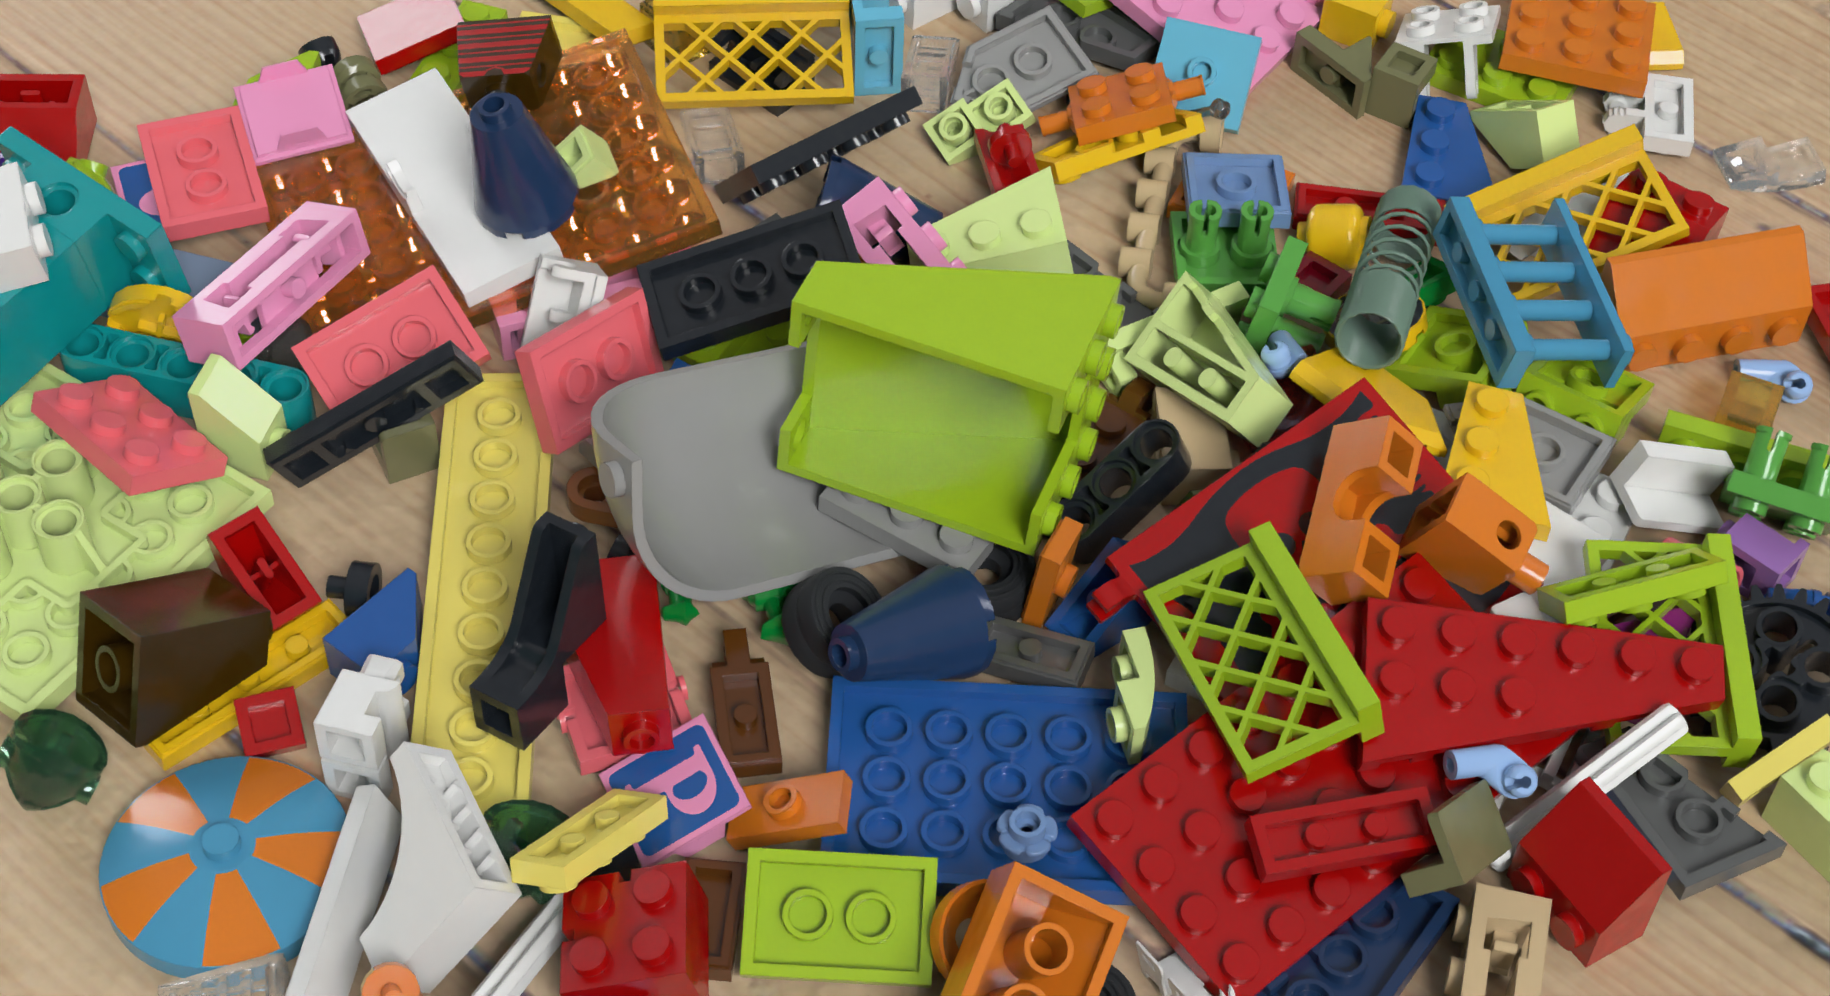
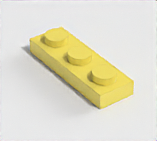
(588, 840)

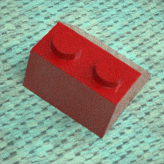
(1698, 209)
(1594, 870)

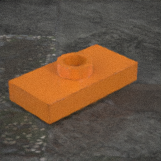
(1053, 572)
(793, 810)

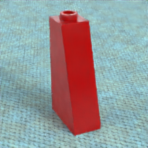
(624, 662)

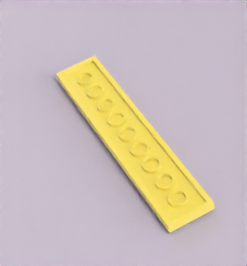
(486, 503)

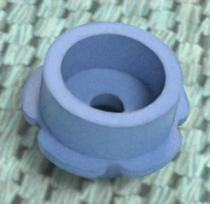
(1026, 846)

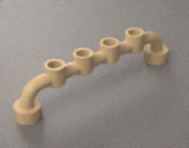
(1153, 197)

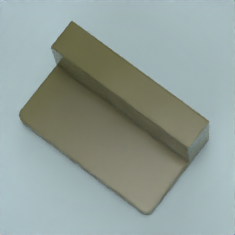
(1468, 841)

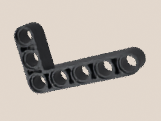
(1132, 466)

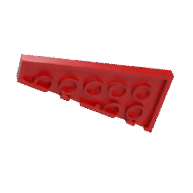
(1514, 680)

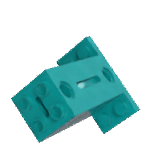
(97, 251)

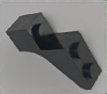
(552, 617)

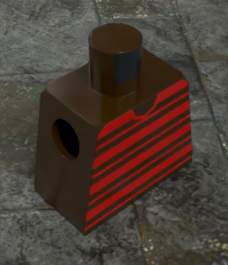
(508, 57)

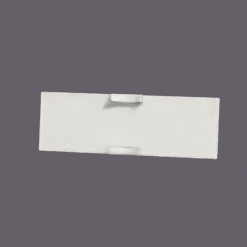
(424, 152)

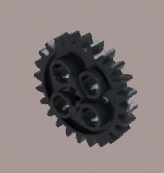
(1795, 692)

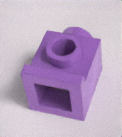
(1763, 554)

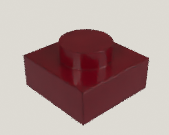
(1323, 275)

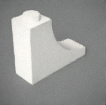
(447, 871)

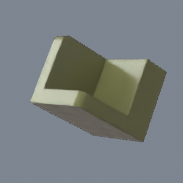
(1397, 84)
(408, 449)

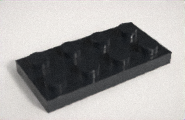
(817, 149)
(740, 279)

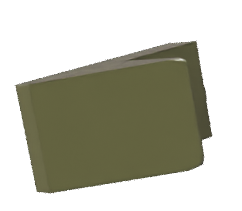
(1334, 71)

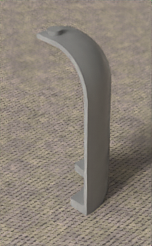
(698, 484)

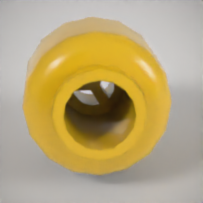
(1336, 233)

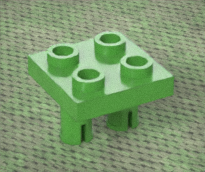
(1222, 254)
(1287, 296)
(1758, 494)

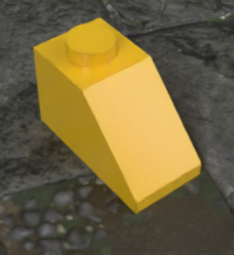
(1356, 19)

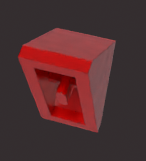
(262, 567)

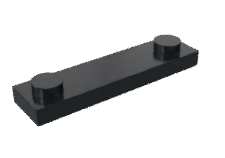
(383, 406)

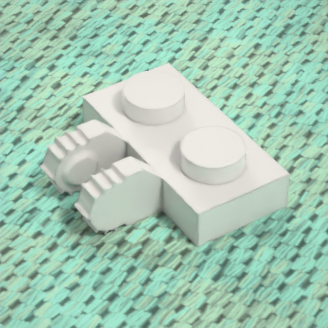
(1661, 116)

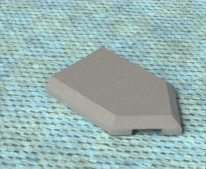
(1032, 53)
(1565, 451)

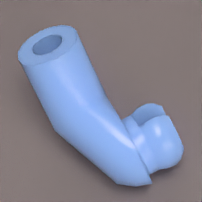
(1281, 354)
(1782, 372)
(1496, 765)

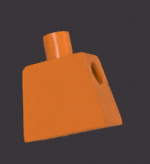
(1474, 538)

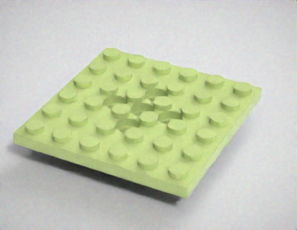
(78, 532)

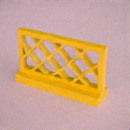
(742, 17)
(1580, 172)

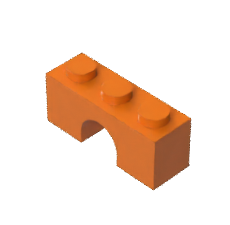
(1363, 468)

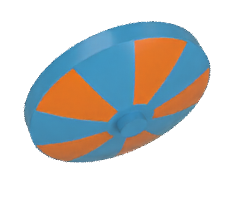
(219, 864)

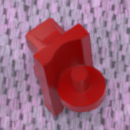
(1005, 155)

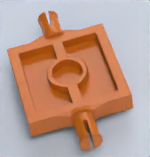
(1121, 103)

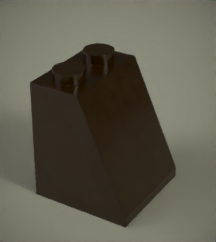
(165, 649)

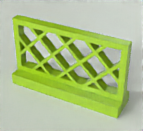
(1718, 621)
(1313, 640)

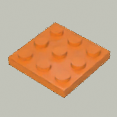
(1581, 42)

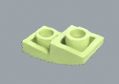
(955, 126)
(1134, 693)

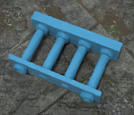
(1497, 314)

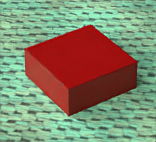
(270, 723)

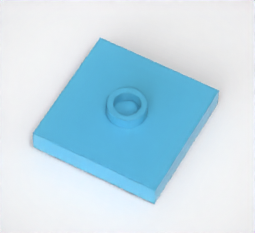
(1221, 57)

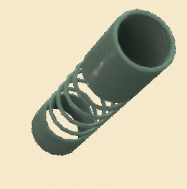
(1383, 290)

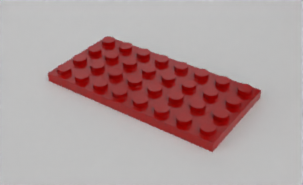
(1179, 835)

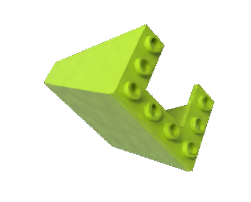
(951, 390)

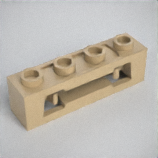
(1491, 934)

